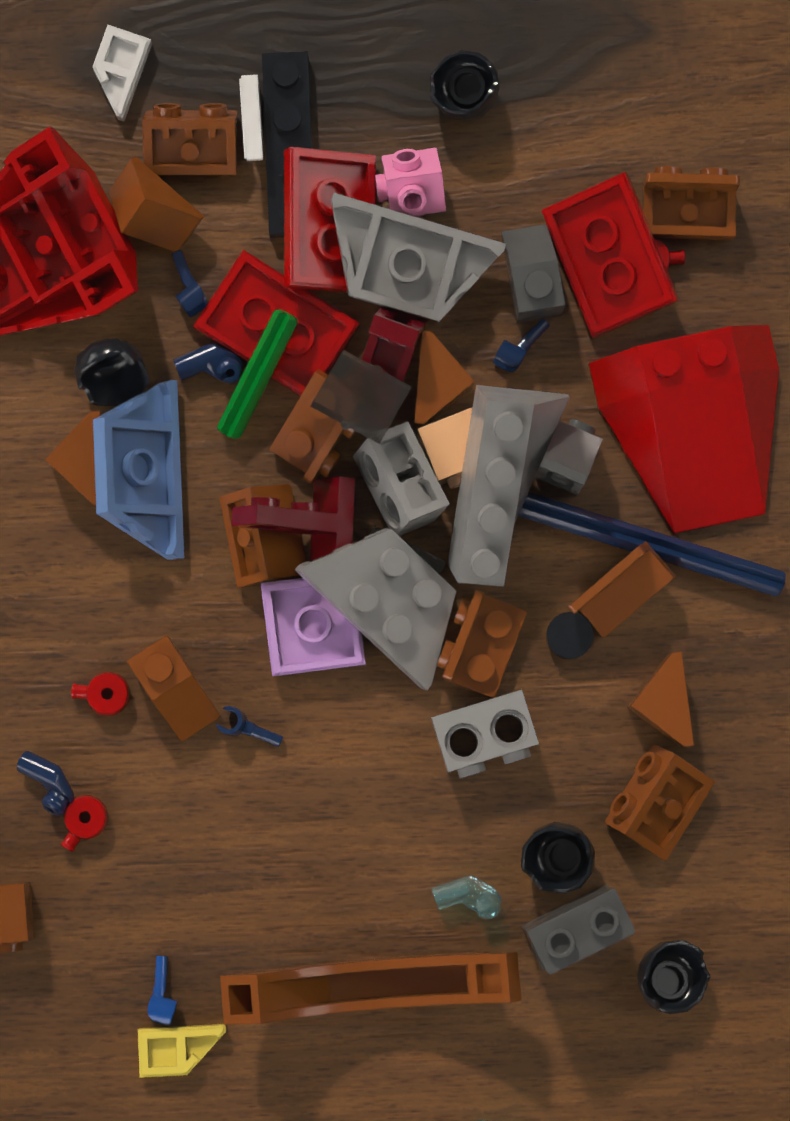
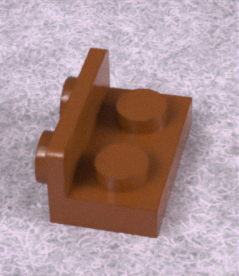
(190, 140)
(310, 436)
(483, 643)
(659, 801)

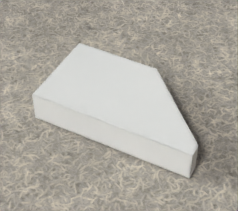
(120, 66)
(251, 117)

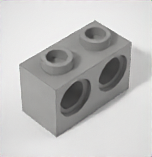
(401, 480)
(481, 721)

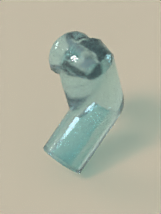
(472, 893)

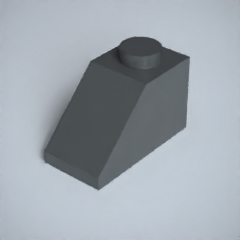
(533, 273)
(569, 456)

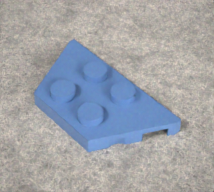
(141, 469)

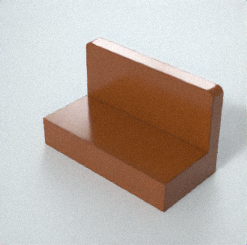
(257, 553)
(623, 589)

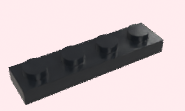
(286, 122)

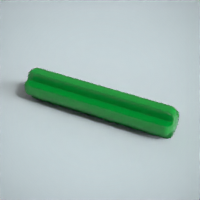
(257, 374)

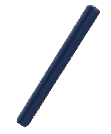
(668, 548)

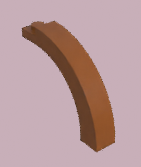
(370, 985)

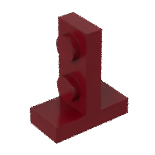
(393, 341)
(326, 519)

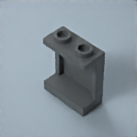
(578, 929)

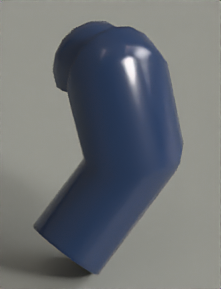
(212, 360)
(51, 777)

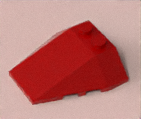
(58, 239)
(696, 421)

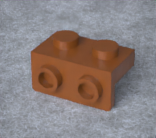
(690, 204)

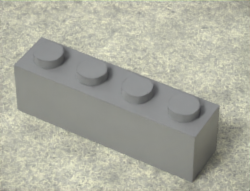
(500, 462)

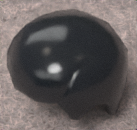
(464, 85)
(111, 372)
(558, 858)
(673, 976)

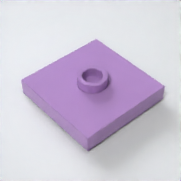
(307, 630)

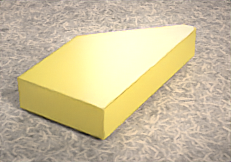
(175, 1048)

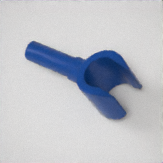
(159, 1007)

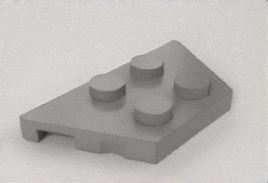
(407, 259)
(388, 598)

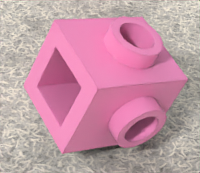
(412, 182)

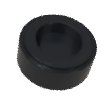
(569, 635)

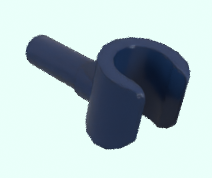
(192, 298)
(511, 356)
(249, 729)

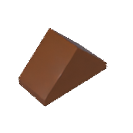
(151, 208)
(440, 381)
(75, 458)
(665, 702)

